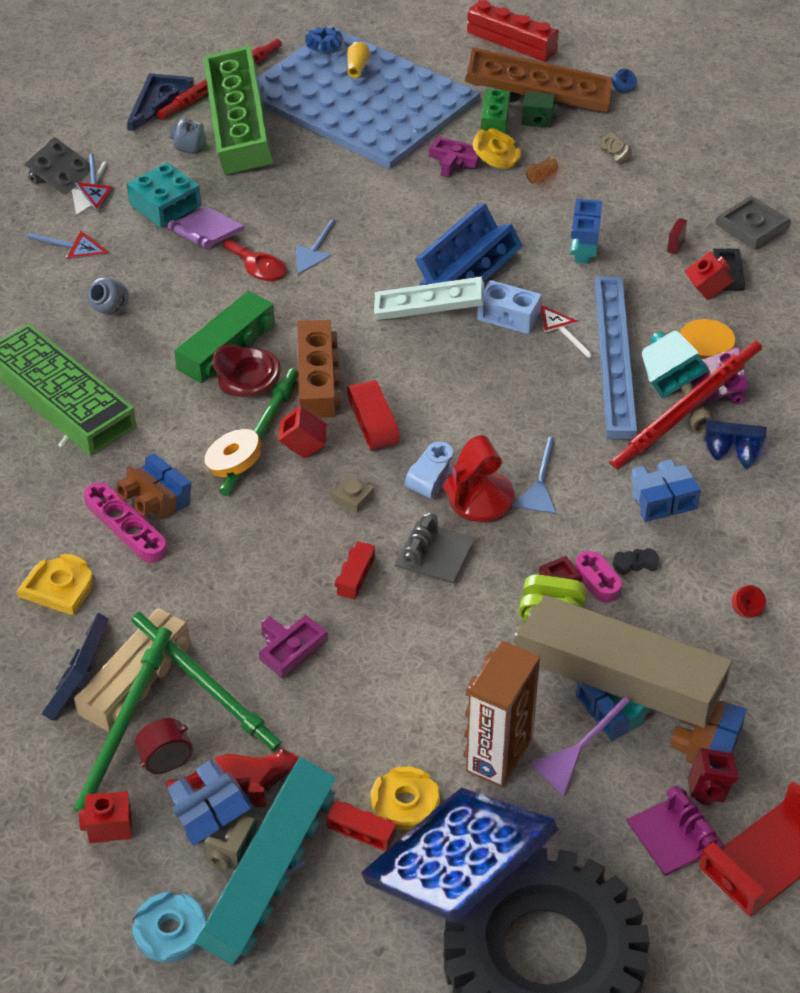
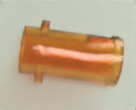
(539, 171)

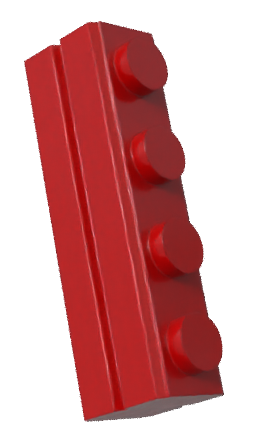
(512, 30)

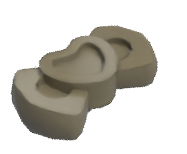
(616, 147)

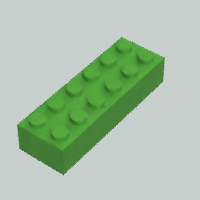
(237, 110)

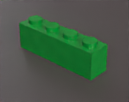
(235, 326)

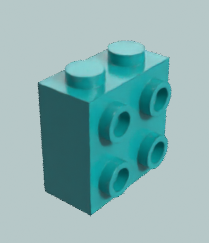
(164, 194)

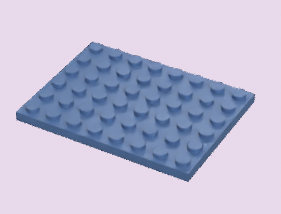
(376, 115)

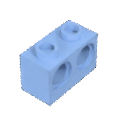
(510, 307)

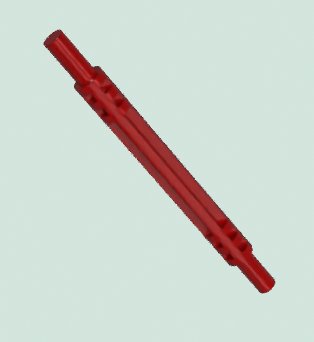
(201, 90)
(686, 405)

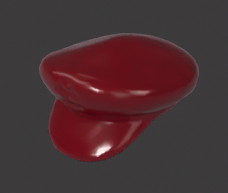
(245, 370)

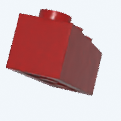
(355, 570)
(361, 825)

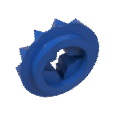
(332, 39)

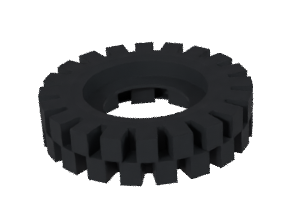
(599, 908)

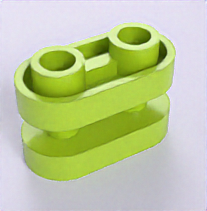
(560, 588)

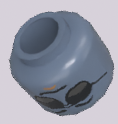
(188, 136)
(108, 296)

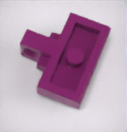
(453, 155)
(290, 644)

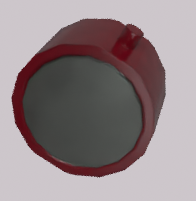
(163, 745)

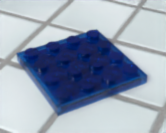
(459, 853)

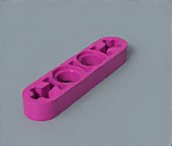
(123, 523)

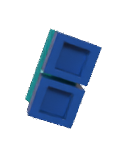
(585, 230)
(600, 703)

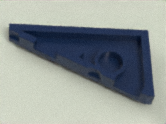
(156, 94)
(78, 669)

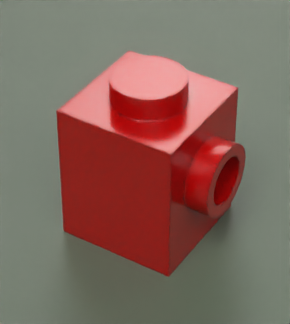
(709, 275)
(302, 432)
(107, 817)

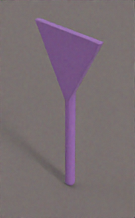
(560, 765)

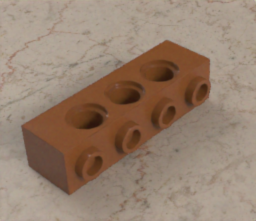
(316, 367)

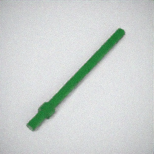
(280, 394)
(150, 662)
(251, 722)

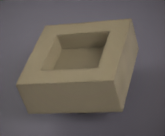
(352, 494)

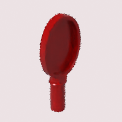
(258, 264)

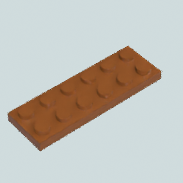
(526, 75)

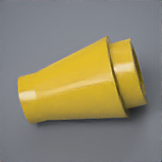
(358, 57)

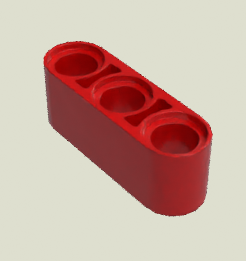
(373, 414)

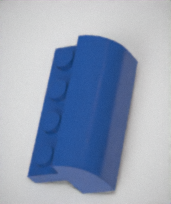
(469, 249)

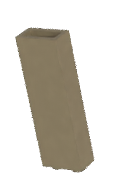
(625, 660)

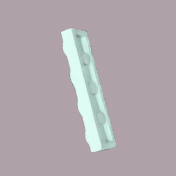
(429, 298)

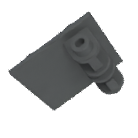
(57, 166)
(434, 550)

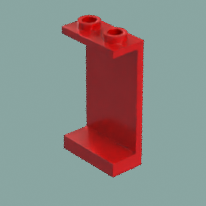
(761, 858)

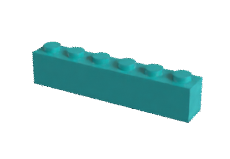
(263, 865)

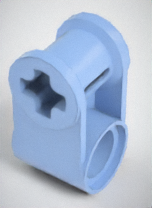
(430, 470)

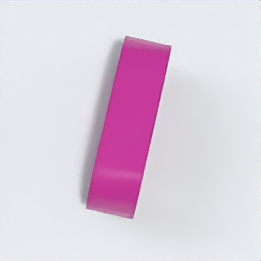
(602, 573)

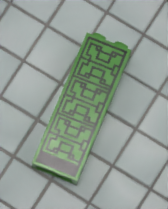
(63, 390)

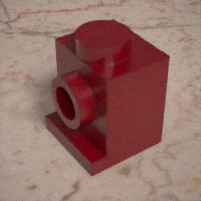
(712, 784)

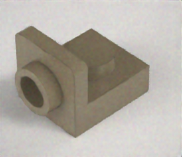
(237, 839)

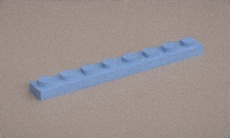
(615, 359)

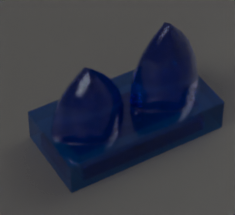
(747, 438)

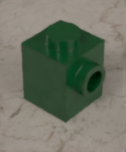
(539, 109)

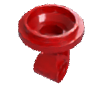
(475, 486)

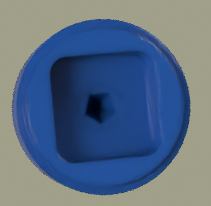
(624, 80)

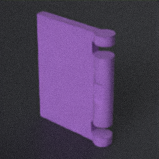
(205, 227)

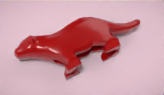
(252, 773)

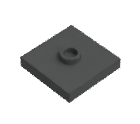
(753, 222)

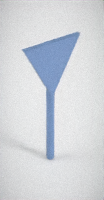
(537, 496)

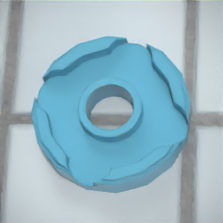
(173, 945)

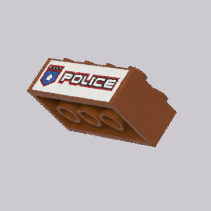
(501, 712)

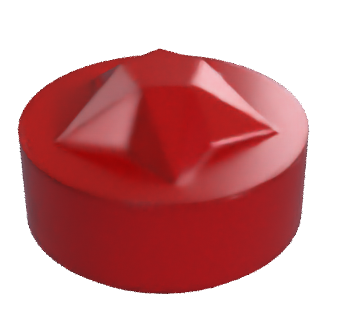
(748, 601)

